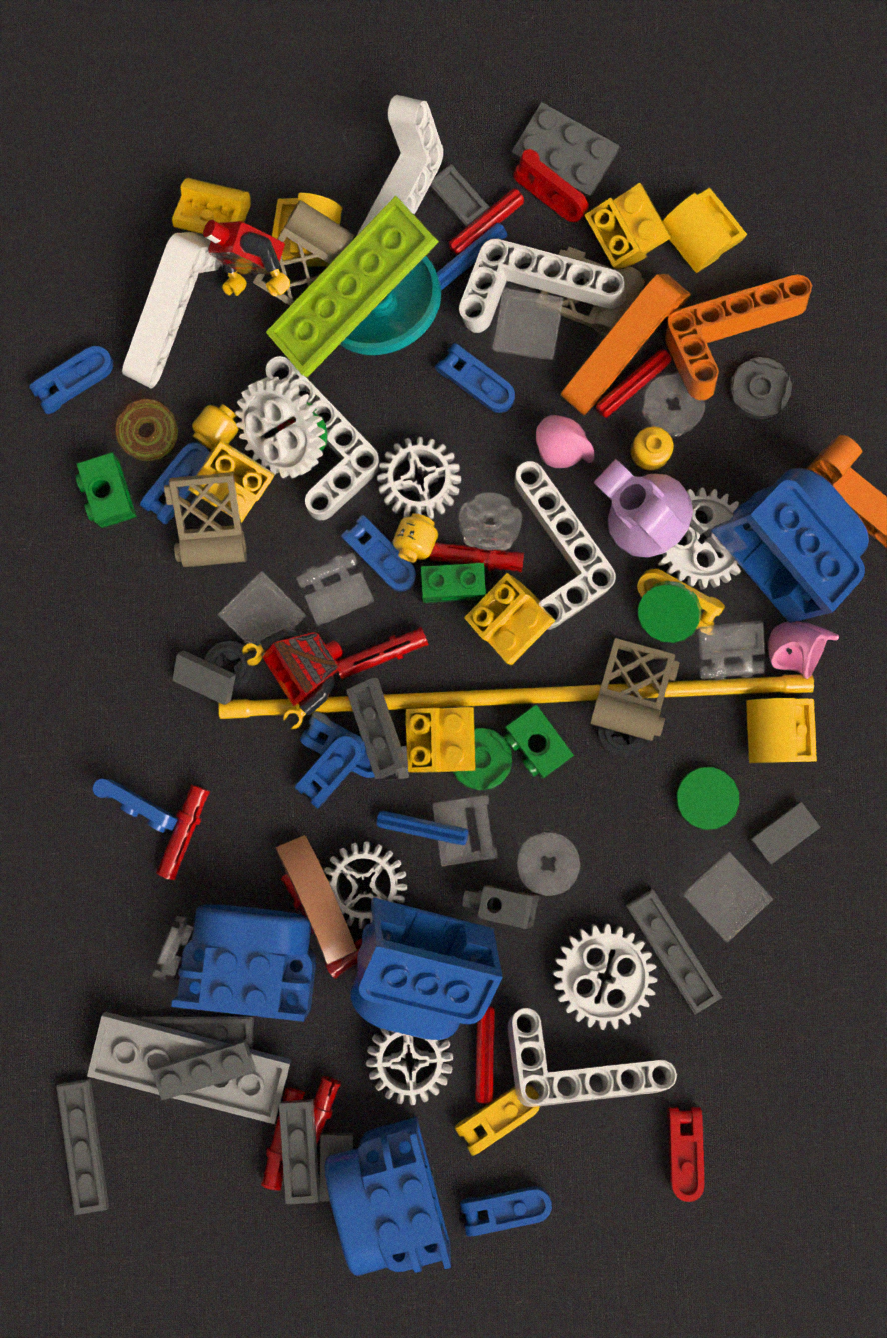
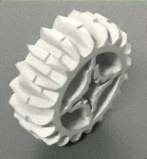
(432, 474)
(382, 862)
(395, 1062)

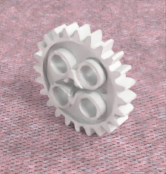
(268, 406)
(684, 558)
(633, 984)

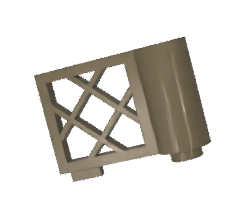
(316, 234)
(601, 318)
(212, 544)
(633, 713)

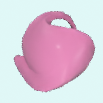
(562, 442)
(806, 644)

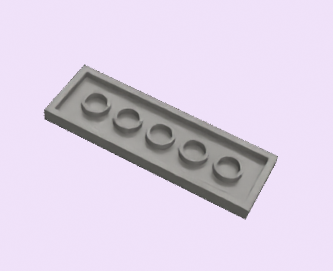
(131, 1048)

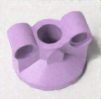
(654, 524)

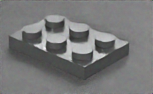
(567, 149)

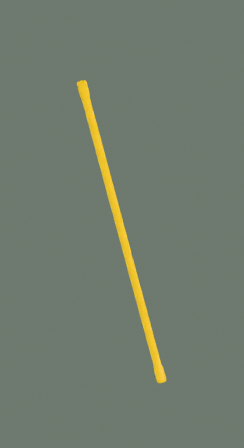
(786, 684)

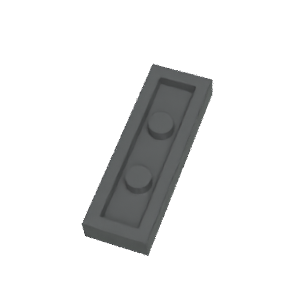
(376, 728)
(203, 1069)
(299, 1151)

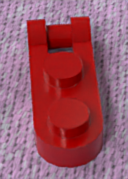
(550, 187)
(686, 1153)

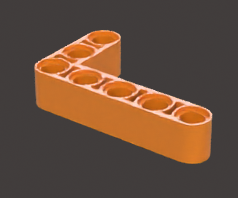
(728, 317)
(625, 339)
(867, 502)

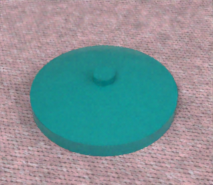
(400, 315)

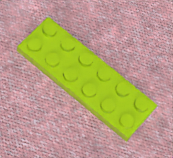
(352, 286)

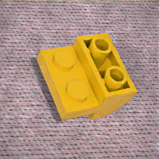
(207, 202)
(284, 209)
(628, 227)
(702, 229)
(249, 476)
(509, 618)
(781, 730)
(440, 739)

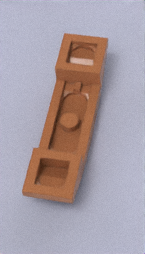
(317, 899)

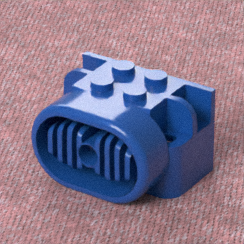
(798, 544)
(248, 963)
(424, 971)
(387, 1202)

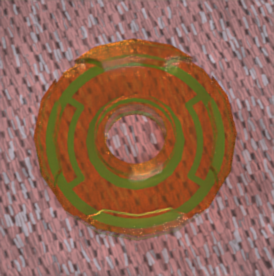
(149, 447)

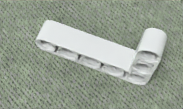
(419, 155)
(535, 277)
(174, 281)
(348, 454)
(565, 543)
(578, 1078)

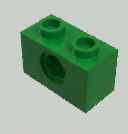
(118, 504)
(453, 582)
(555, 750)

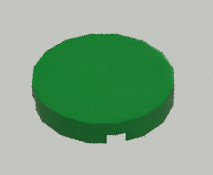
(669, 612)
(492, 761)
(707, 798)

